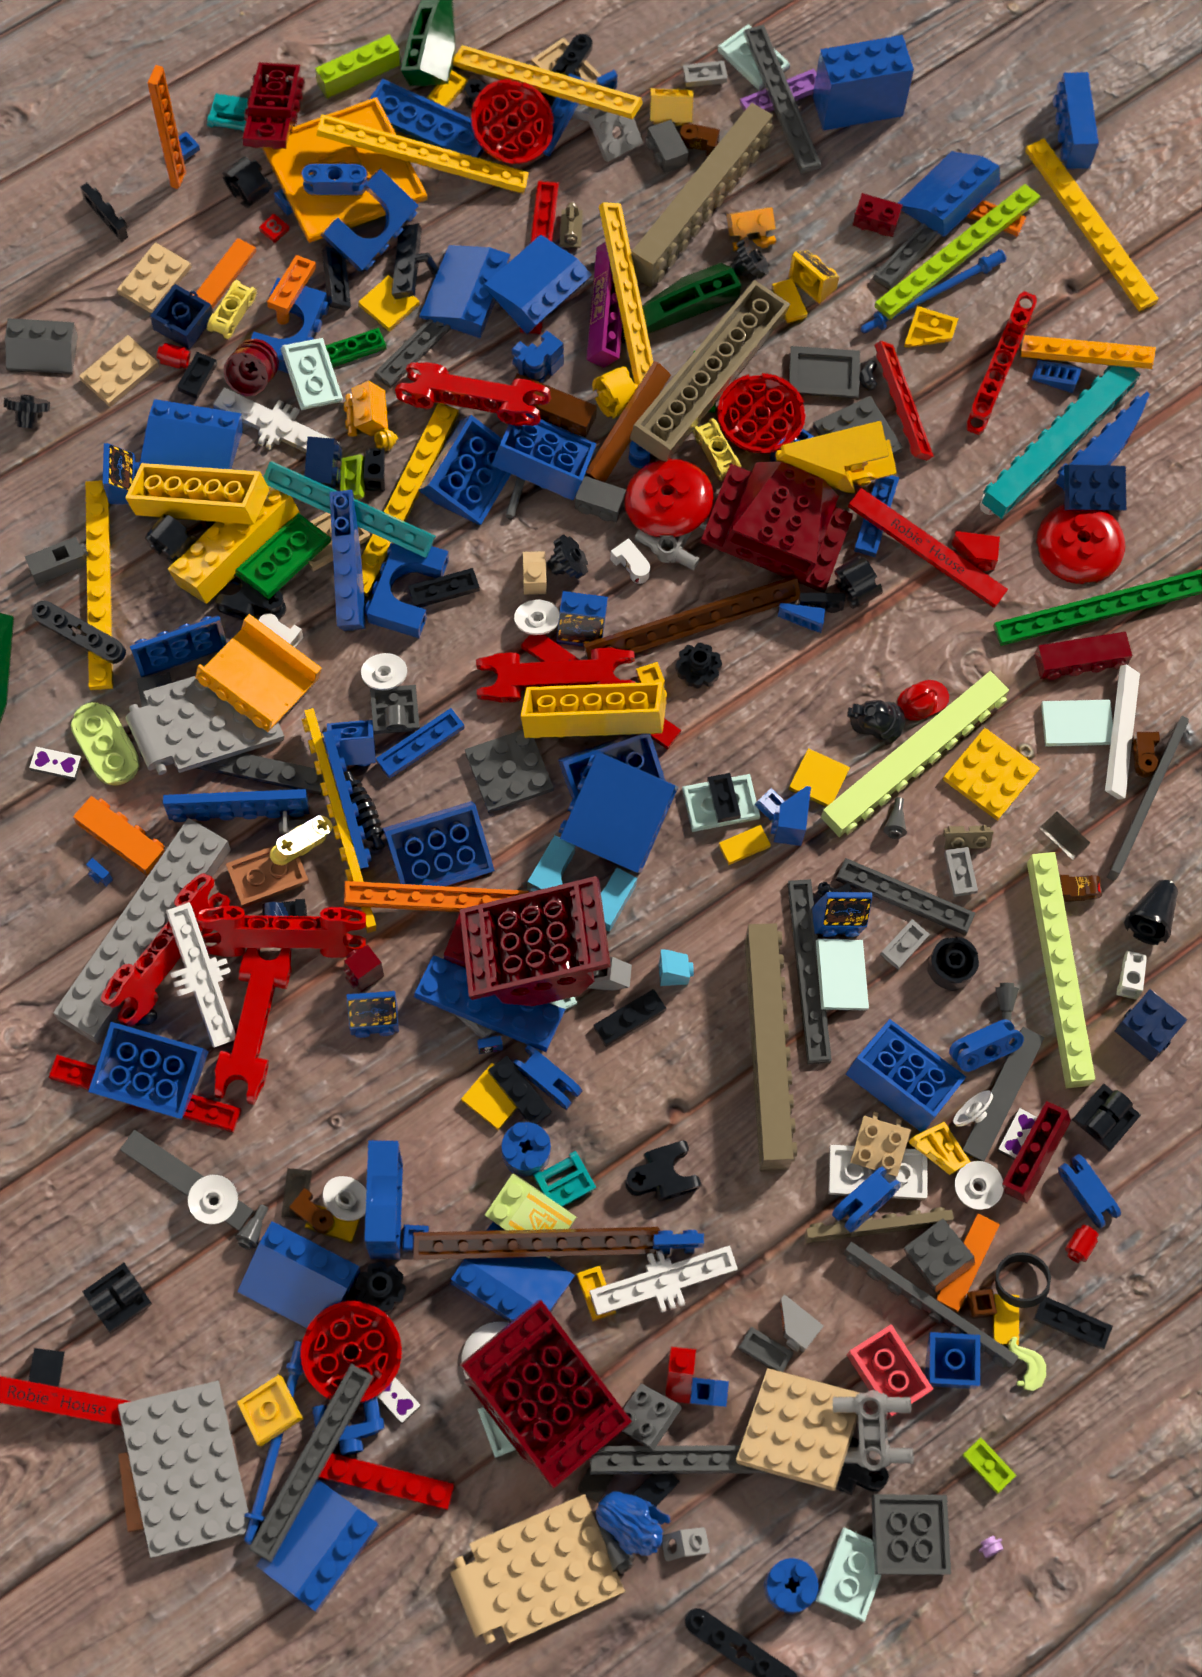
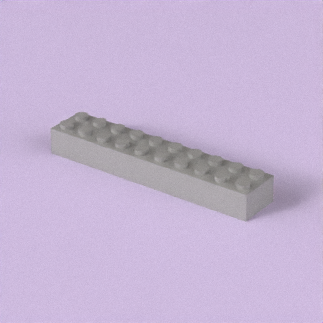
(189, 854)

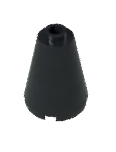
(1154, 914)

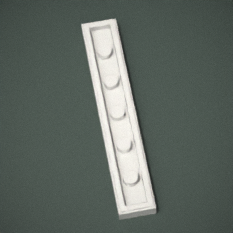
(1122, 732)

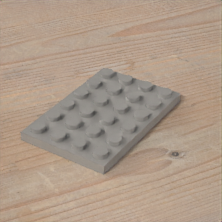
(184, 1469)

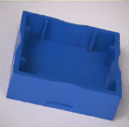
(384, 1200)

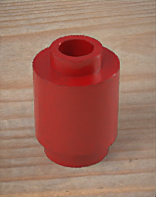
(173, 356)
(1081, 1244)

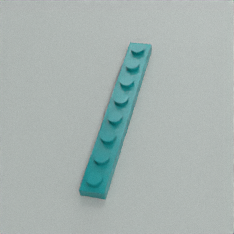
(367, 516)

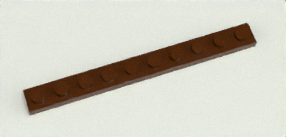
(700, 618)
(533, 1243)

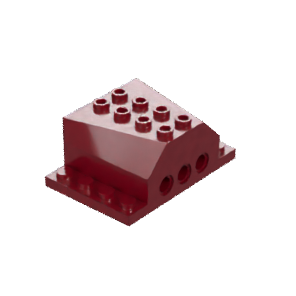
(779, 521)
(536, 944)
(544, 1394)

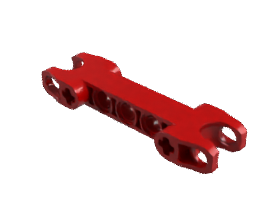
(997, 373)
(439, 386)
(516, 676)
(242, 931)
(138, 981)
(244, 1060)

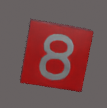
(274, 228)

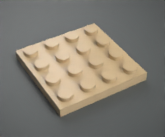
(797, 1431)

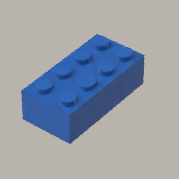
(1076, 120)

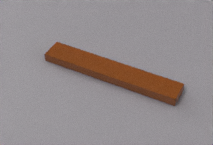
(620, 434)

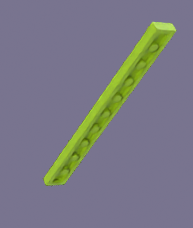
(957, 252)

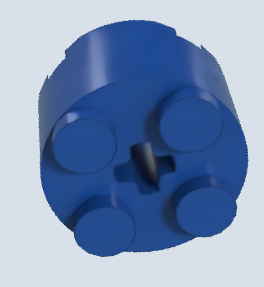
(525, 1135)
(799, 1573)

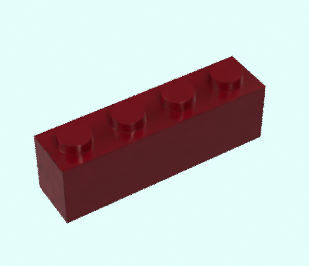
(1083, 655)
(1036, 1152)

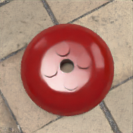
(521, 105)
(763, 396)
(674, 513)
(1078, 560)
(347, 1326)

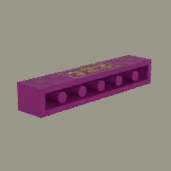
(605, 316)

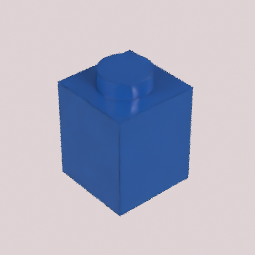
(709, 1392)

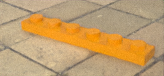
(1088, 352)

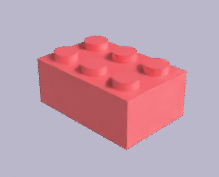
(889, 1367)

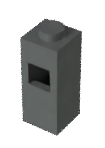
(57, 560)

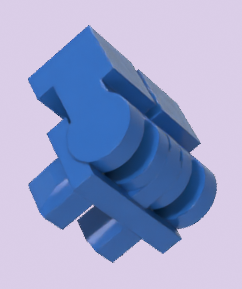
(541, 360)

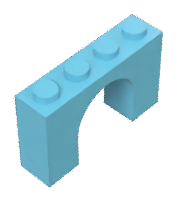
(554, 863)

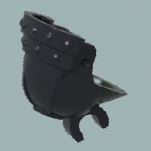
(879, 719)

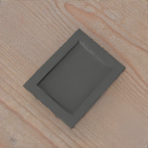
(825, 371)

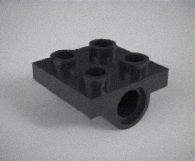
(1107, 1116)
(117, 1297)

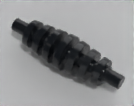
(367, 814)

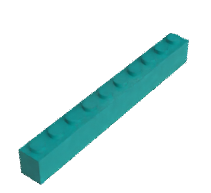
(1059, 440)

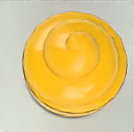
(385, 439)

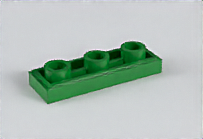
(363, 345)

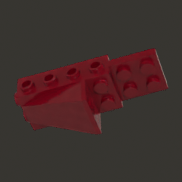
(273, 105)

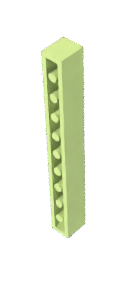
(914, 754)
(1060, 970)

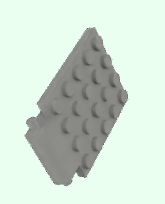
(192, 727)

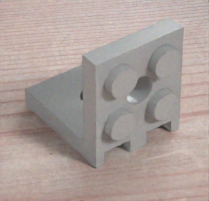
(603, 125)

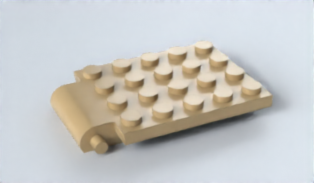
(536, 1572)

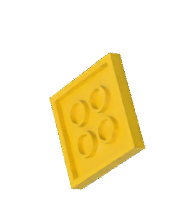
(991, 774)

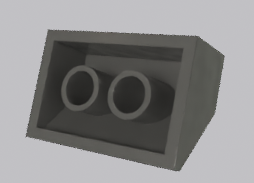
(40, 346)

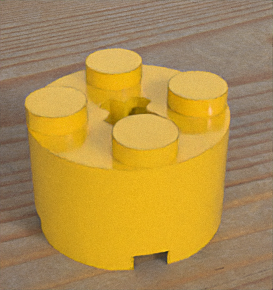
(614, 391)

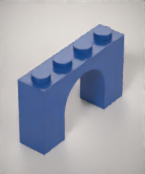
(398, 209)
(310, 308)
(385, 608)

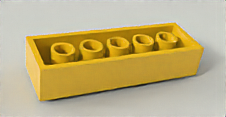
(197, 493)
(225, 546)
(594, 710)

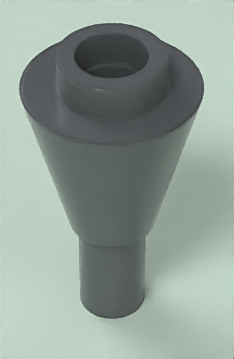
(896, 826)
(1006, 997)
(249, 1235)
(618, 1558)

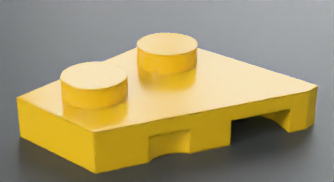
(930, 328)
(941, 1148)

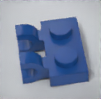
(688, 1240)

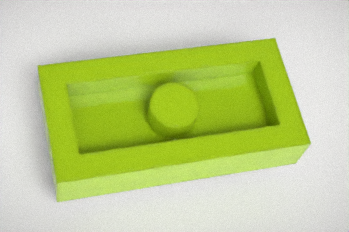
(353, 475)
(989, 1465)

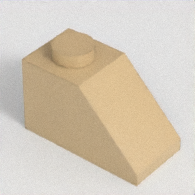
(534, 573)

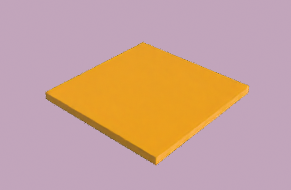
(305, 148)

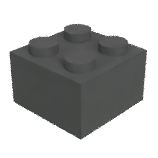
(939, 1255)

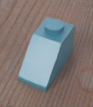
(674, 968)

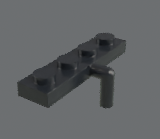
(407, 261)

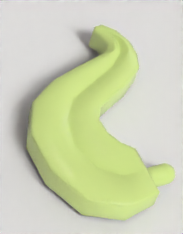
(1035, 1363)

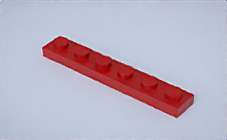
(903, 400)
(388, 1481)

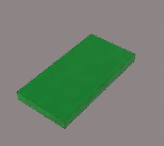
(283, 556)

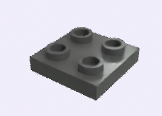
(395, 710)
(650, 1416)

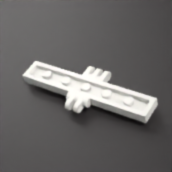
(273, 424)
(201, 974)
(663, 1281)

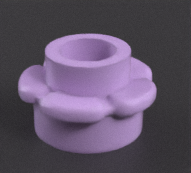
(991, 1546)

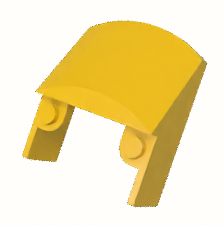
(843, 456)

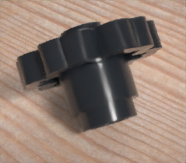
(749, 260)
(26, 409)
(568, 558)
(698, 665)
(379, 1274)

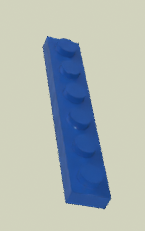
(344, 790)

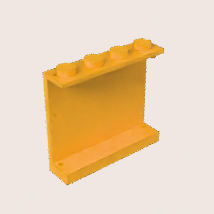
(259, 674)

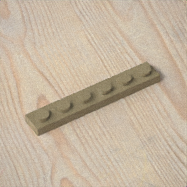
(888, 1224)

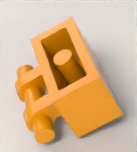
(751, 222)
(365, 409)

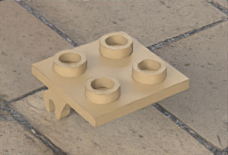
(880, 1144)

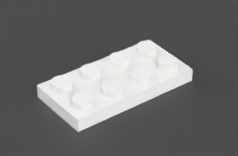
(846, 1176)

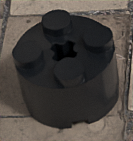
(247, 181)
(170, 538)
(858, 581)
(948, 975)

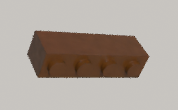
(566, 410)

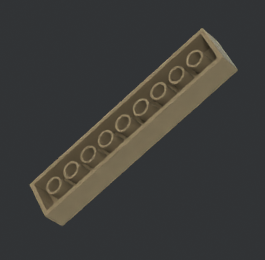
(702, 195)
(709, 371)
(768, 1046)

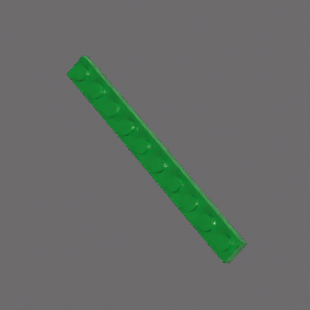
(1098, 608)

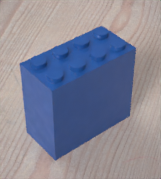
(862, 82)
(618, 812)

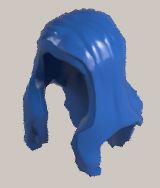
(632, 1522)

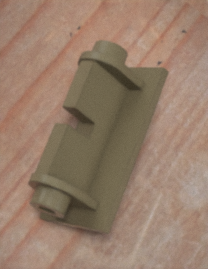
(571, 226)
(975, 837)

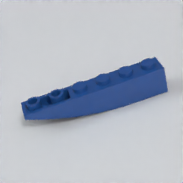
(1112, 440)
(347, 562)

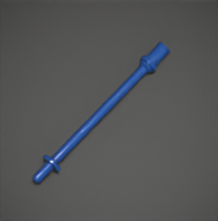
(984, 265)
(295, 1370)

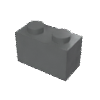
(667, 146)
(600, 499)

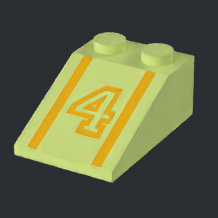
(526, 1208)

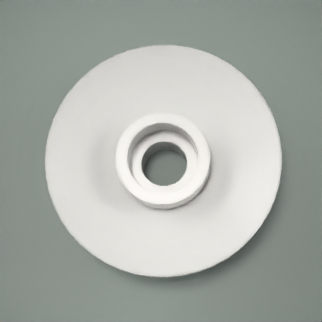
(537, 617)
(384, 671)
(973, 1109)
(987, 1177)
(346, 1190)
(204, 1191)

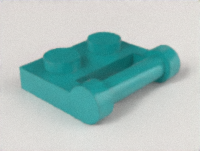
(227, 107)
(570, 1187)

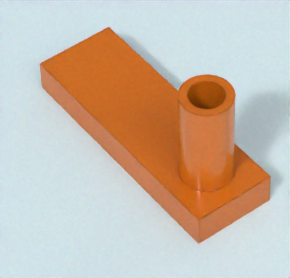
(290, 287)

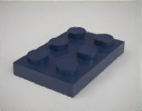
(1095, 487)

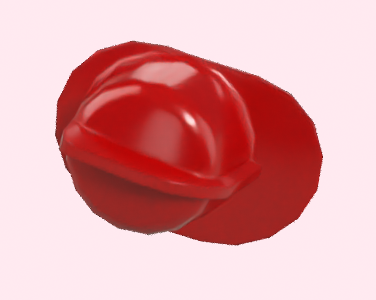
(923, 699)

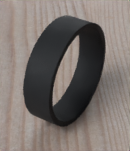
(1028, 1258)

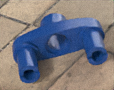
(352, 1437)

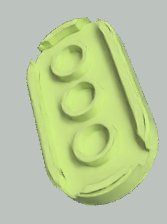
(105, 743)

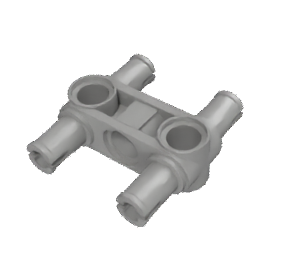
(677, 553)
(873, 1429)

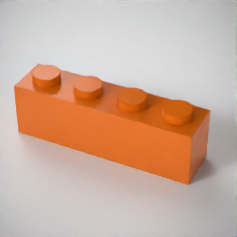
(118, 835)

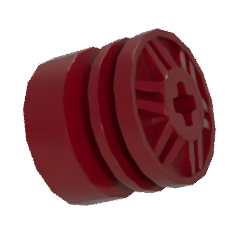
(243, 374)

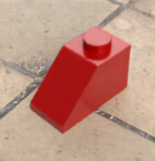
(977, 549)
(680, 1374)

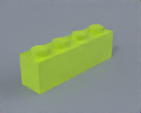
(357, 66)

